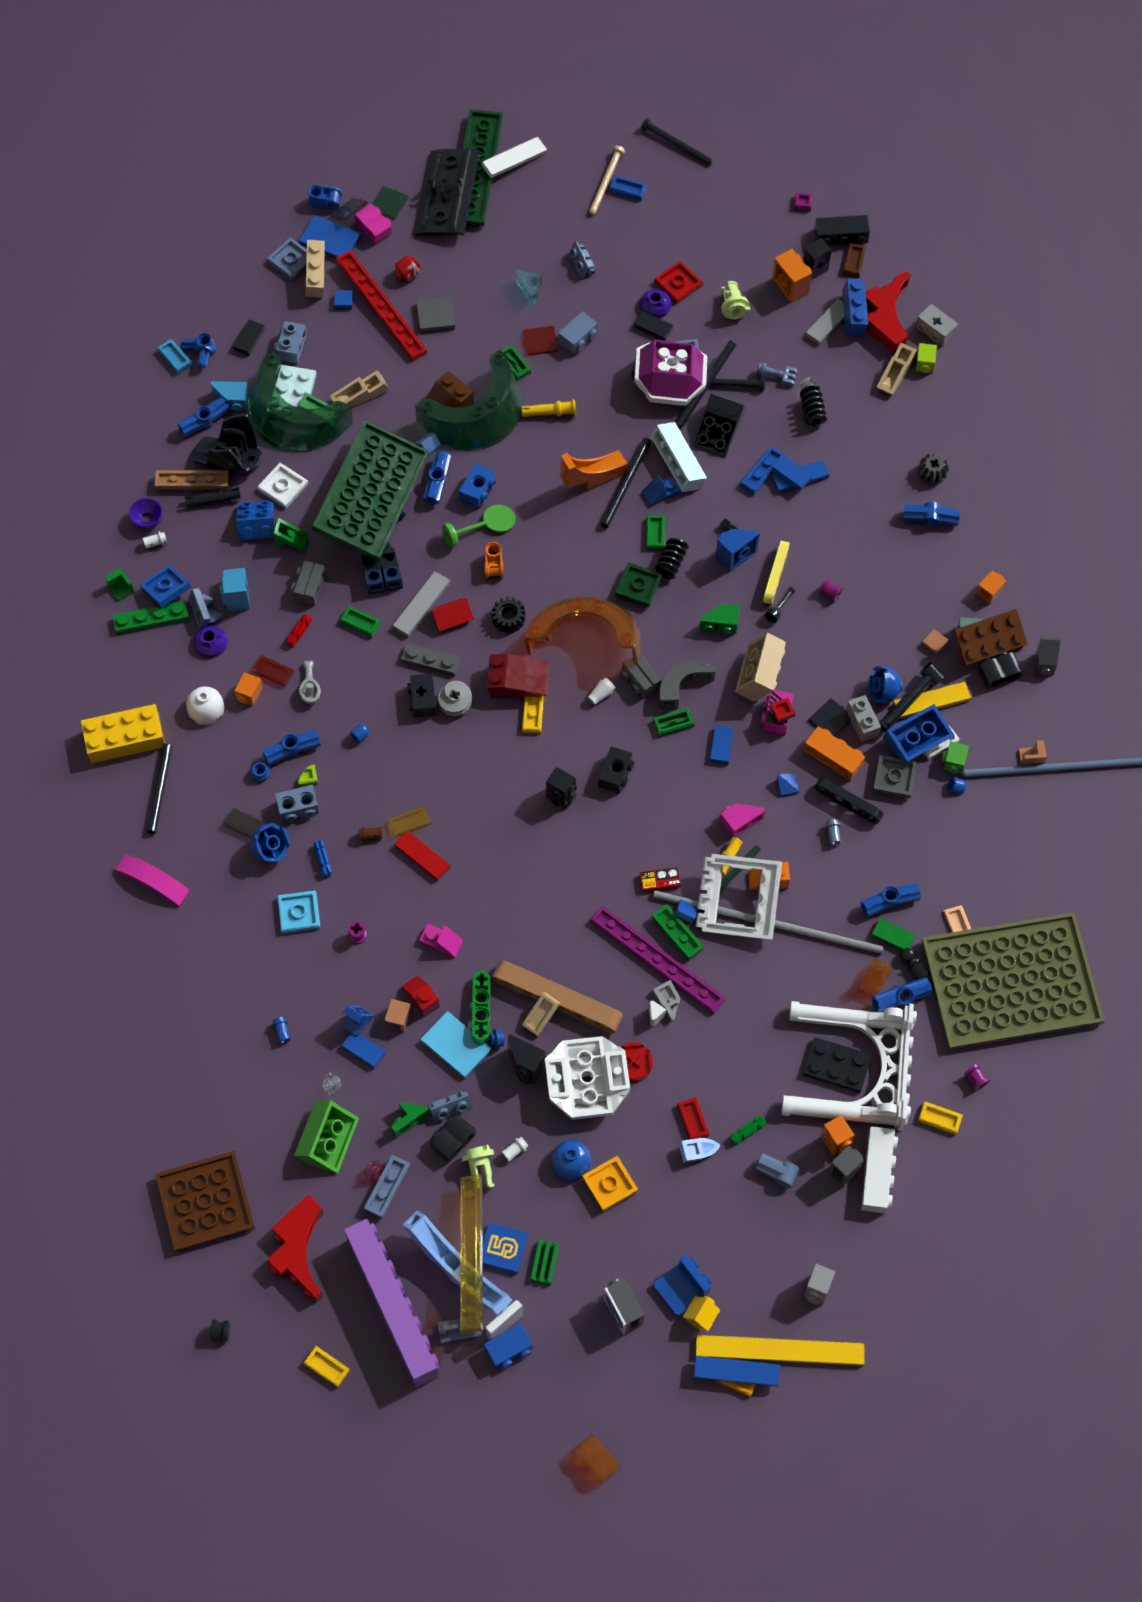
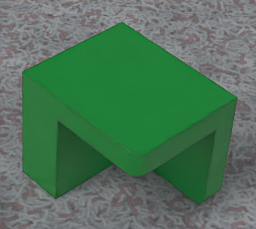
(119, 584)

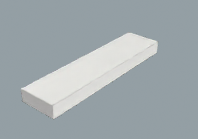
(514, 157)

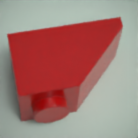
(421, 996)

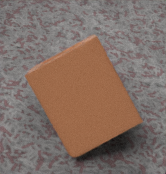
(1033, 755)
(398, 1013)

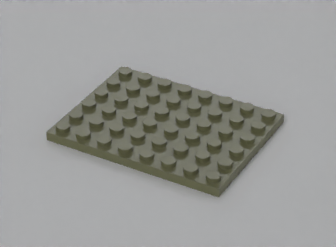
(1012, 980)

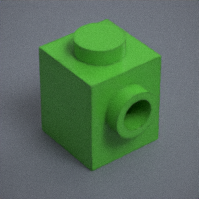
(955, 757)

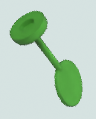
(497, 518)

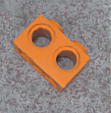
(837, 1135)

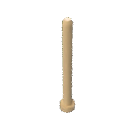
(618, 152)

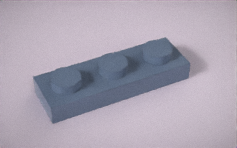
(387, 1186)

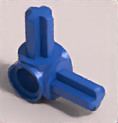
(204, 346)

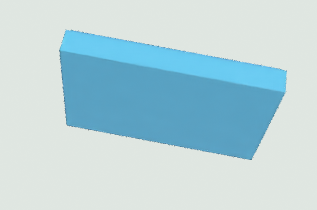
(454, 1045)

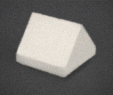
(656, 1013)

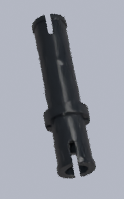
(213, 497)

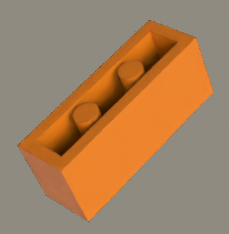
(834, 753)

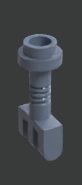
(788, 375)

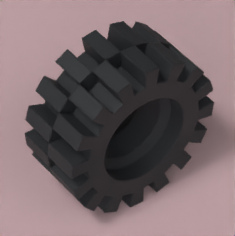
(510, 624)

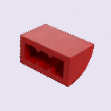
(451, 614)

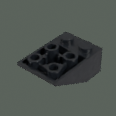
(719, 424)

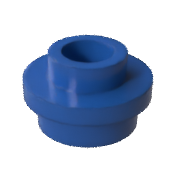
(260, 767)
(496, 1038)

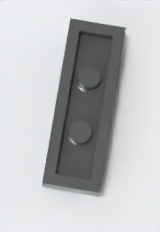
(430, 659)

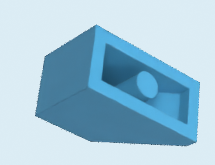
(234, 392)

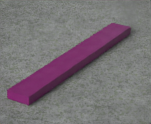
(658, 960)

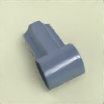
(782, 1172)

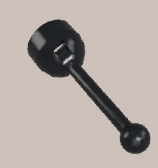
(773, 614)

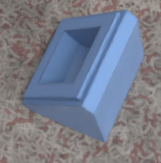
(429, 442)

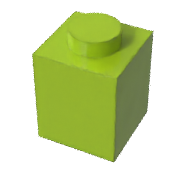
(926, 358)

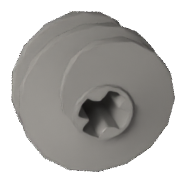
(452, 691)

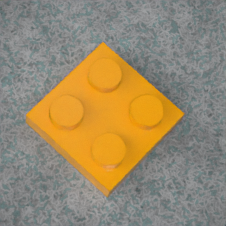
(610, 1183)

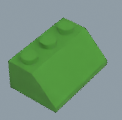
(326, 1136)

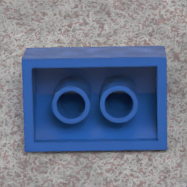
(918, 734)

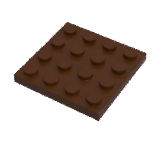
(204, 1201)

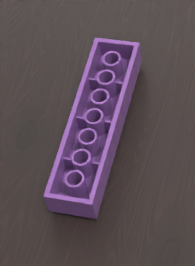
(391, 1302)

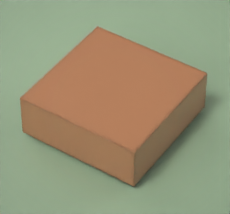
(935, 641)

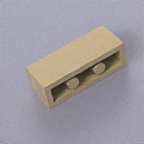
(314, 269)

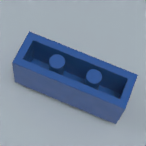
(855, 307)

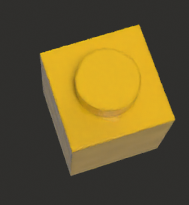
(701, 1312)

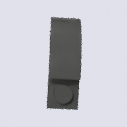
(679, 676)

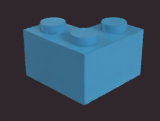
(235, 589)

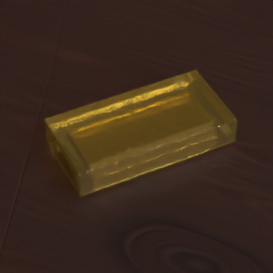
(409, 821)

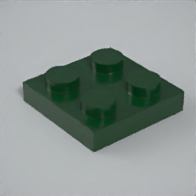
(638, 584)

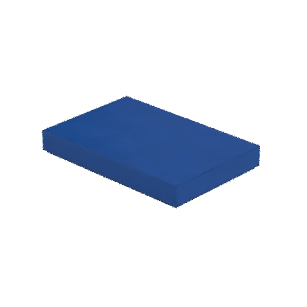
(336, 237)

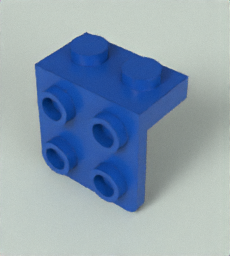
(255, 520)
(682, 1284)

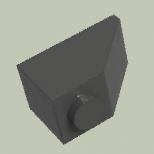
(1047, 655)

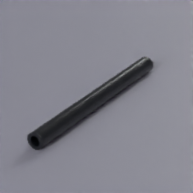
(711, 375)
(621, 491)

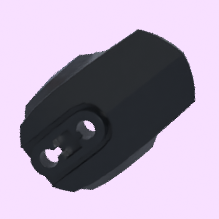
(234, 449)

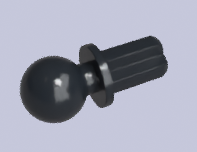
(908, 956)

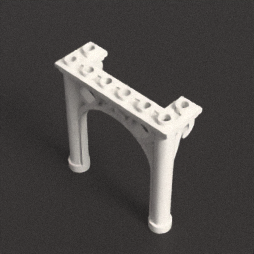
(891, 1020)

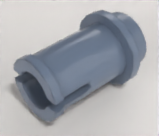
(833, 832)

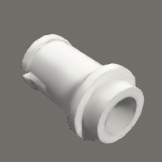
(155, 540)
(515, 1148)

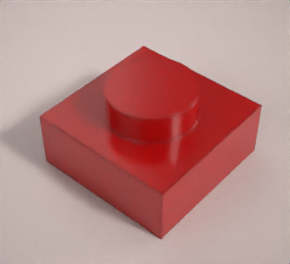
(782, 710)

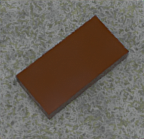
(854, 260)

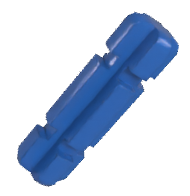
(323, 858)

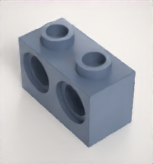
(296, 798)

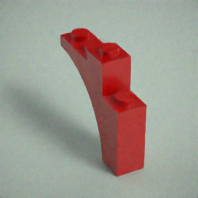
(883, 317)
(291, 1257)

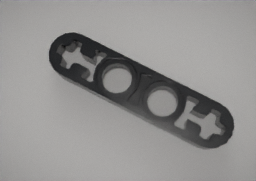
(849, 800)

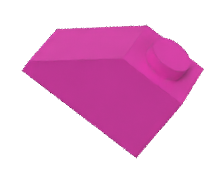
(740, 818)

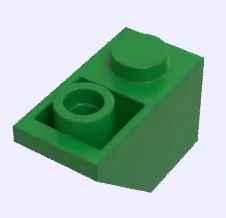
(721, 619)

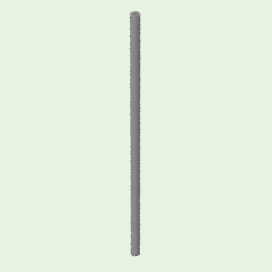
(778, 924)

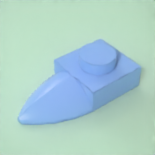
(697, 1149)

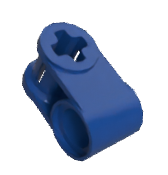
(323, 197)

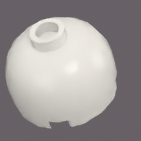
(205, 705)

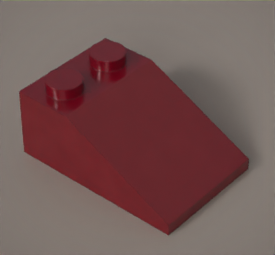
(516, 676)

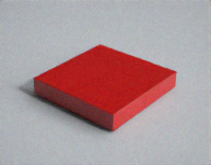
(678, 282)

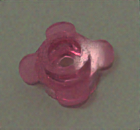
(374, 1170)

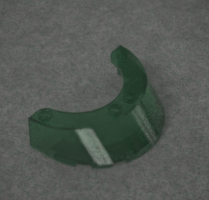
(481, 423)
(288, 425)

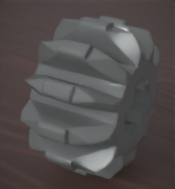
(933, 468)

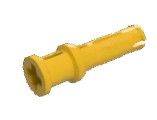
(558, 409)

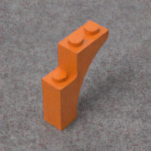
(591, 471)

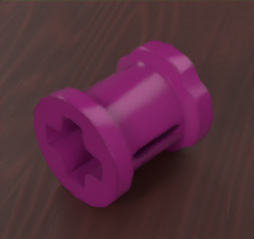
(831, 589)
(353, 928)
(977, 1077)

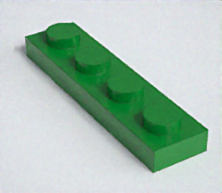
(150, 617)

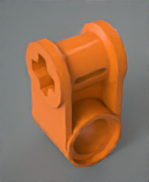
(493, 563)

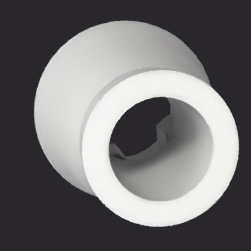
(602, 690)

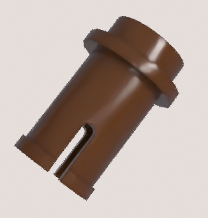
(370, 833)

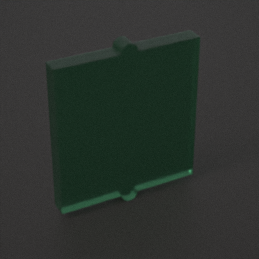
(390, 202)

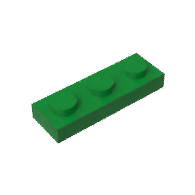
(677, 932)

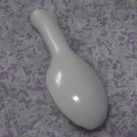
(309, 689)

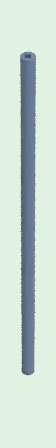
(1052, 767)

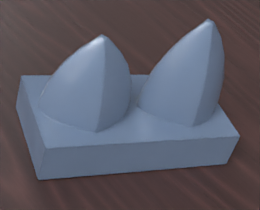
(198, 604)

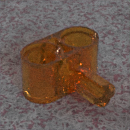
(875, 977)

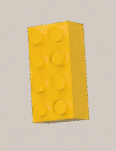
(123, 733)

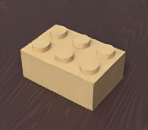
(760, 667)

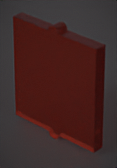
(540, 340)

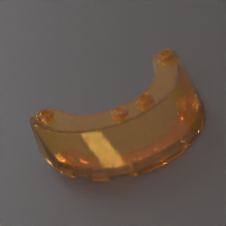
(620, 619)

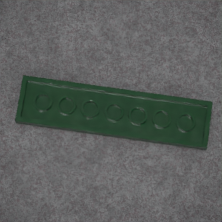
(484, 135)

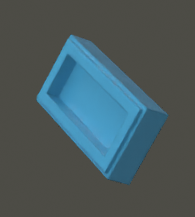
(174, 356)

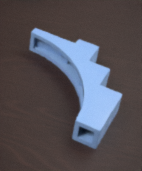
(448, 1258)

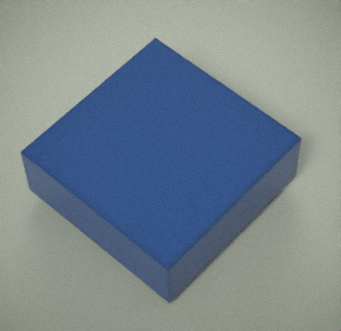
(343, 299)
(686, 911)

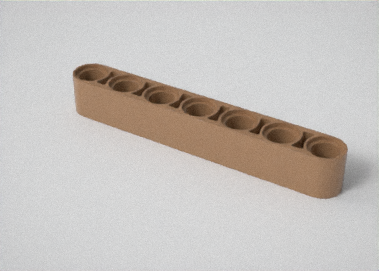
(571, 1002)

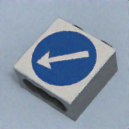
(623, 1305)

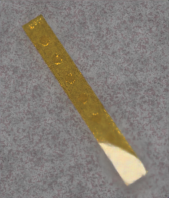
(471, 1255)

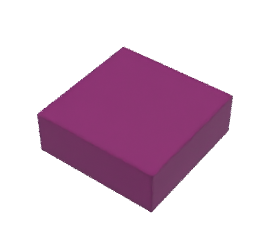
(803, 201)

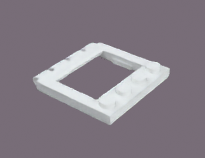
(766, 899)

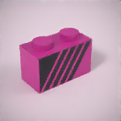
(768, 718)

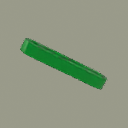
(478, 1007)

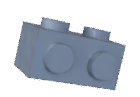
(290, 342)

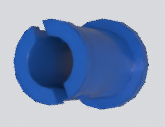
(281, 1030)

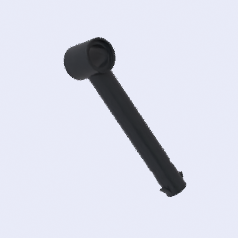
(930, 676)

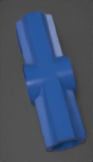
(435, 486)
(891, 997)

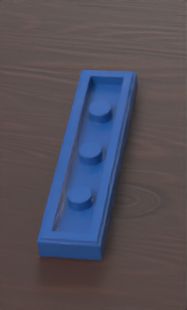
(737, 1371)

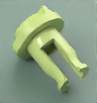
(734, 304)
(480, 1157)

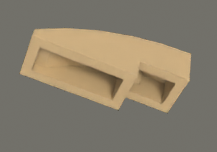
(897, 369)
(361, 390)

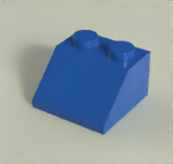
(736, 547)

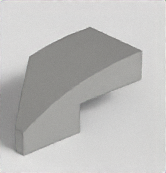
(668, 998)

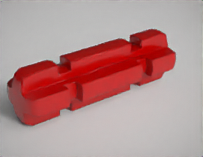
(298, 630)

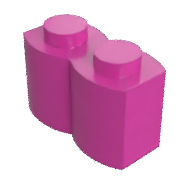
(373, 223)

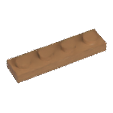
(191, 479)

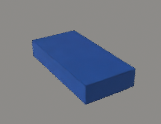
(627, 188)
(792, 472)
(722, 744)
(364, 1049)

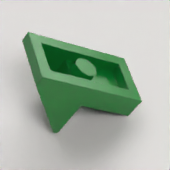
(289, 534)
(413, 1115)

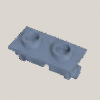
(579, 255)
(458, 1103)
(450, 1331)

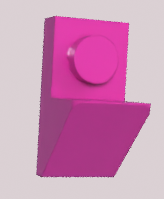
(441, 940)

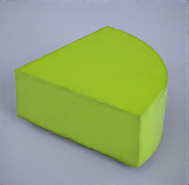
(308, 777)

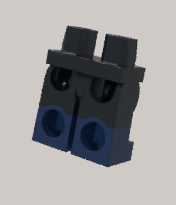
(388, 565)

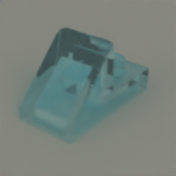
(528, 282)

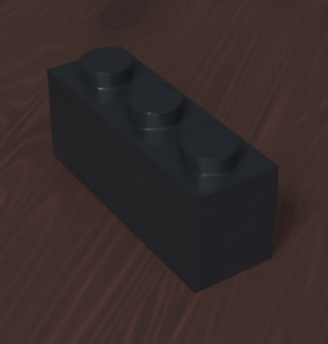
(843, 229)

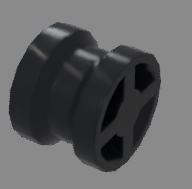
(220, 1330)

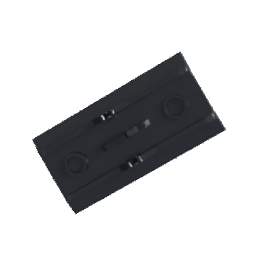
(447, 192)

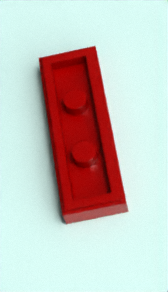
(422, 855)

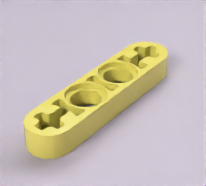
(776, 572)

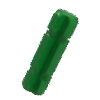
(747, 1130)

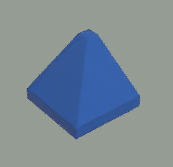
(787, 784)

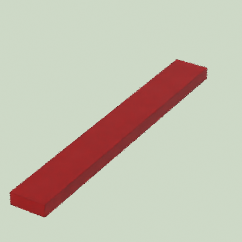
(381, 306)

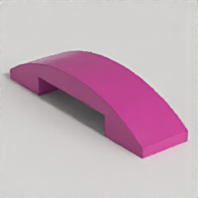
(153, 878)

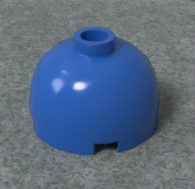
(884, 685)
(270, 843)
(571, 1160)

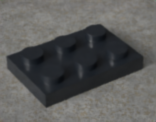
(837, 1065)

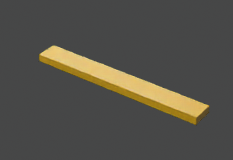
(780, 1350)

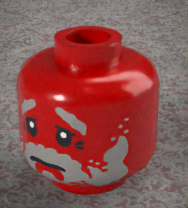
(407, 268)

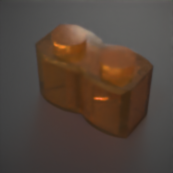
(595, 1459)

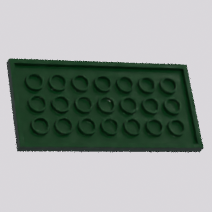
(370, 490)

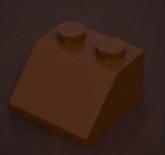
(451, 392)

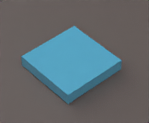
(298, 912)

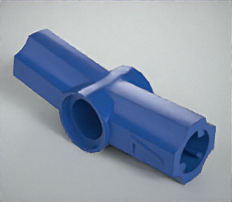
(197, 421)
(931, 514)
(280, 750)
(879, 902)

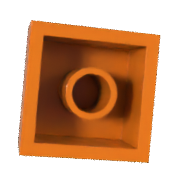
(792, 275)

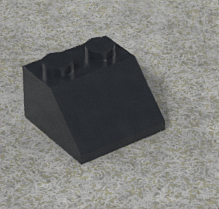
(526, 1059)

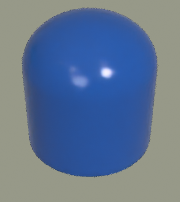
(359, 733)
(959, 785)

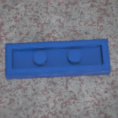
(817, 470)
(761, 471)

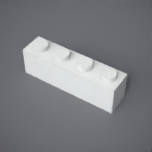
(878, 1170)

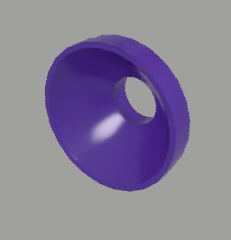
(657, 309)
(144, 507)
(211, 648)

